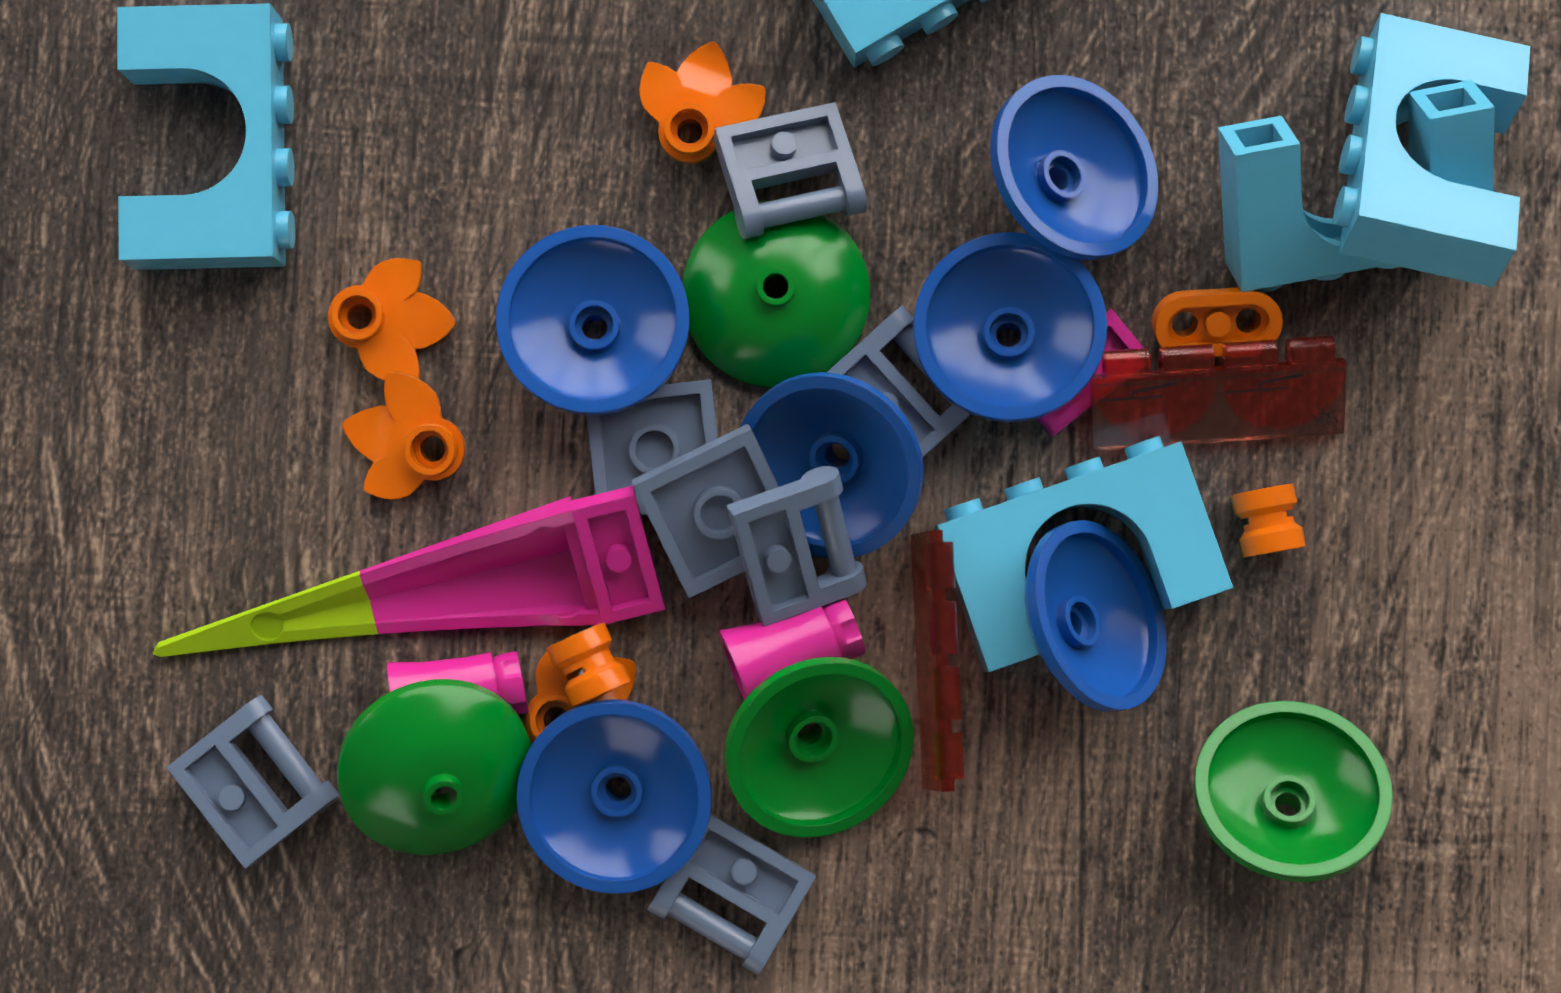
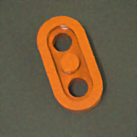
(1215, 317)

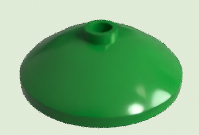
(784, 337)
(427, 740)
(1297, 759)
(837, 769)

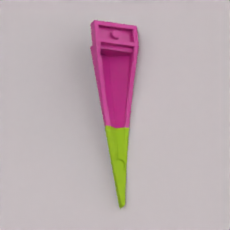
(538, 568)

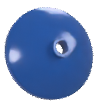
(1074, 167)
(582, 279)
(1017, 286)
(884, 467)
(1095, 616)
(608, 838)

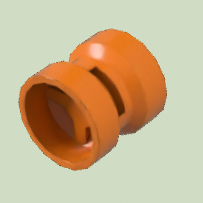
(1268, 525)
(588, 664)

